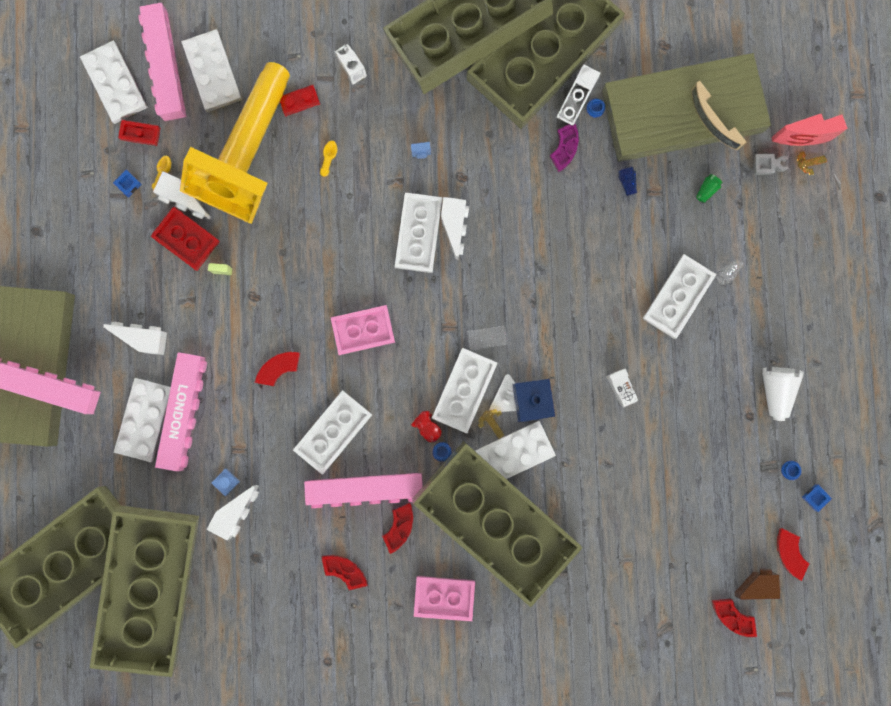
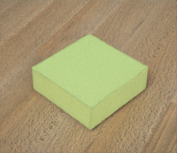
(220, 269)

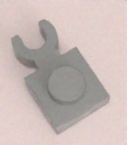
(766, 164)

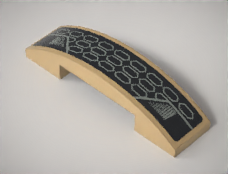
(711, 121)

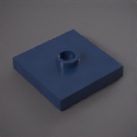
(533, 400)

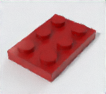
(185, 238)

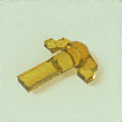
(805, 163)
(488, 416)

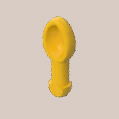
(329, 153)
(163, 165)

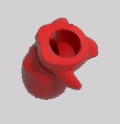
(429, 430)

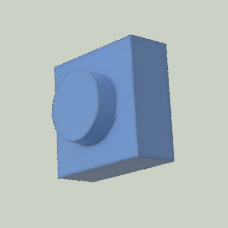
(421, 150)
(225, 482)

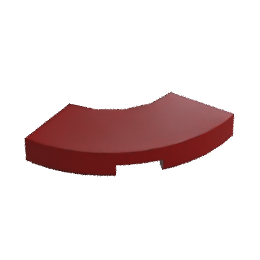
(276, 367)
(400, 529)
(790, 555)
(345, 570)
(733, 619)

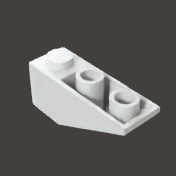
(578, 94)
(169, 190)
(452, 219)
(143, 340)
(227, 519)

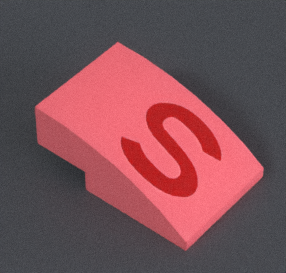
(811, 131)

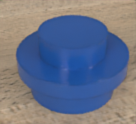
(595, 108)
(441, 451)
(791, 470)

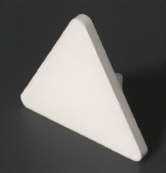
(504, 398)

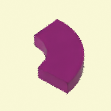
(567, 147)

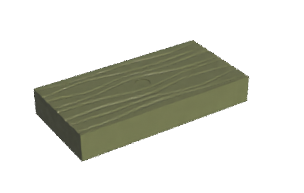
(450, 35)
(541, 60)
(658, 113)
(35, 335)
(496, 524)
(55, 567)
(144, 591)

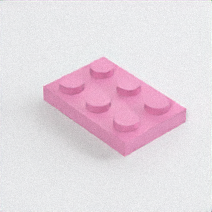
(362, 330)
(444, 598)

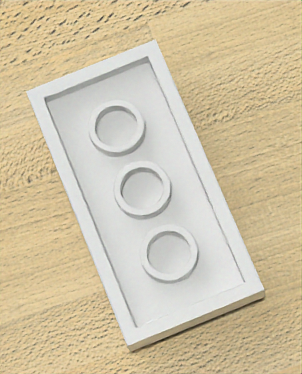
(211, 70)
(113, 82)
(418, 232)
(679, 296)
(464, 390)
(143, 420)
(332, 432)
(518, 450)

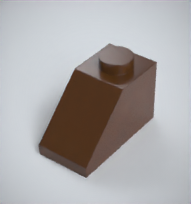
(760, 586)

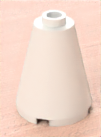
(781, 390)

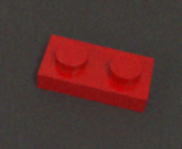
(299, 100)
(139, 132)

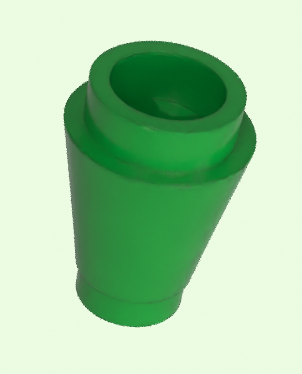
(708, 188)

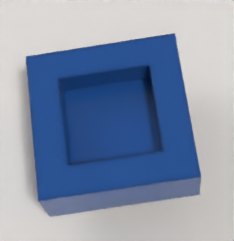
(127, 183)
(816, 498)

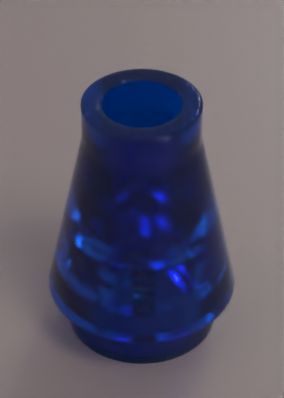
(628, 180)

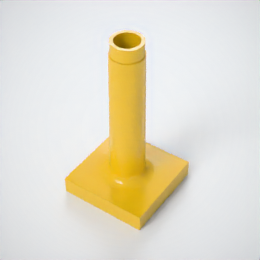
(225, 180)

